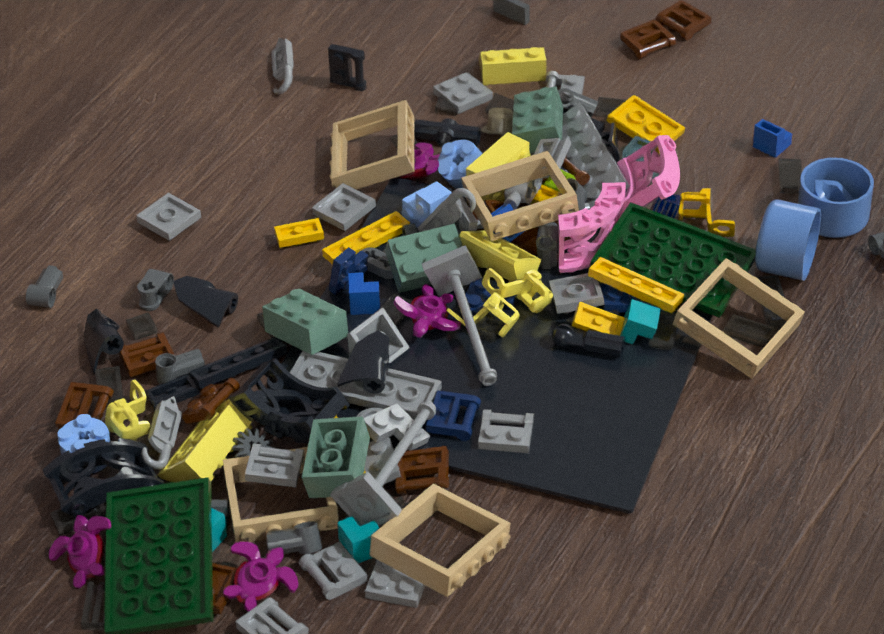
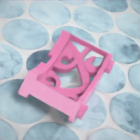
(665, 165)
(583, 225)

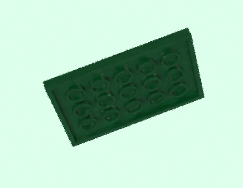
(674, 254)
(159, 557)

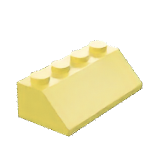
(206, 445)

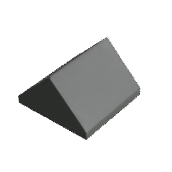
(383, 323)

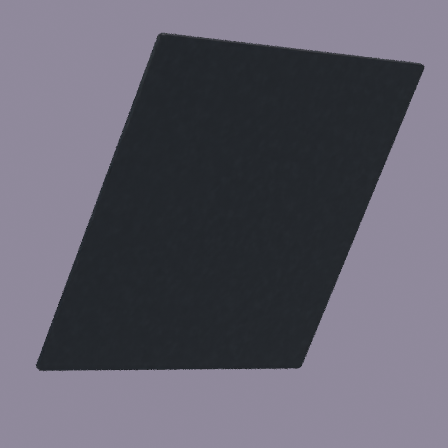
(592, 411)

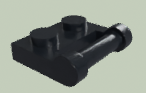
(341, 66)

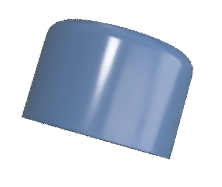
(841, 192)
(788, 239)

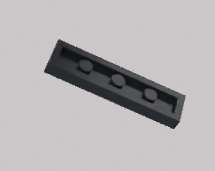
(238, 362)

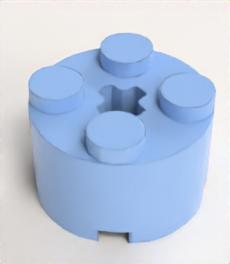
(455, 159)
(81, 431)

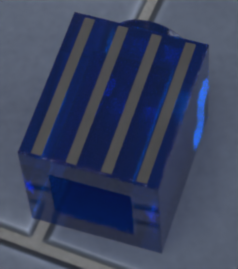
(667, 206)

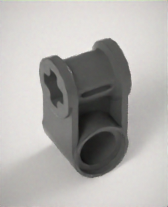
(154, 288)

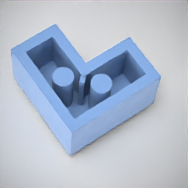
(423, 202)

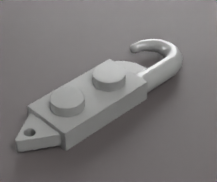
(282, 64)
(448, 211)
(163, 432)

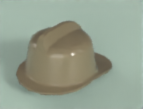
(499, 121)

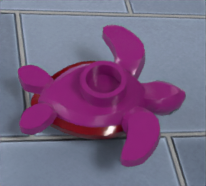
(424, 162)
(428, 312)
(83, 548)
(258, 576)

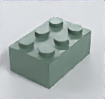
(538, 116)
(410, 251)
(305, 321)
(334, 454)

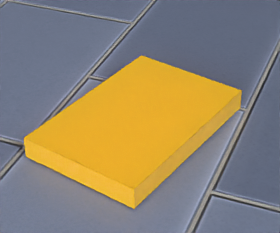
(644, 121)

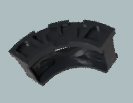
(281, 384)
(89, 491)

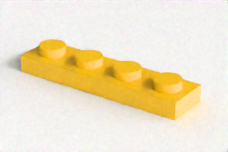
(368, 237)
(636, 285)

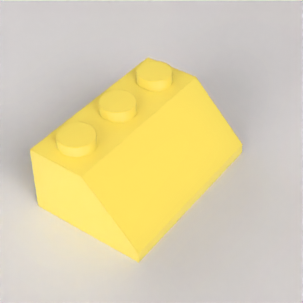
(513, 66)
(499, 255)

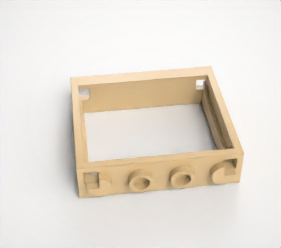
(366, 124)
(513, 175)
(723, 344)
(257, 528)
(387, 549)

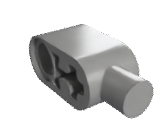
(522, 193)

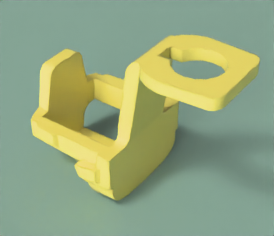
(524, 289)
(494, 305)
(120, 411)

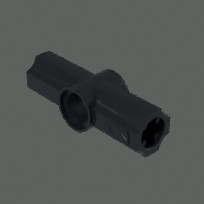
(446, 131)

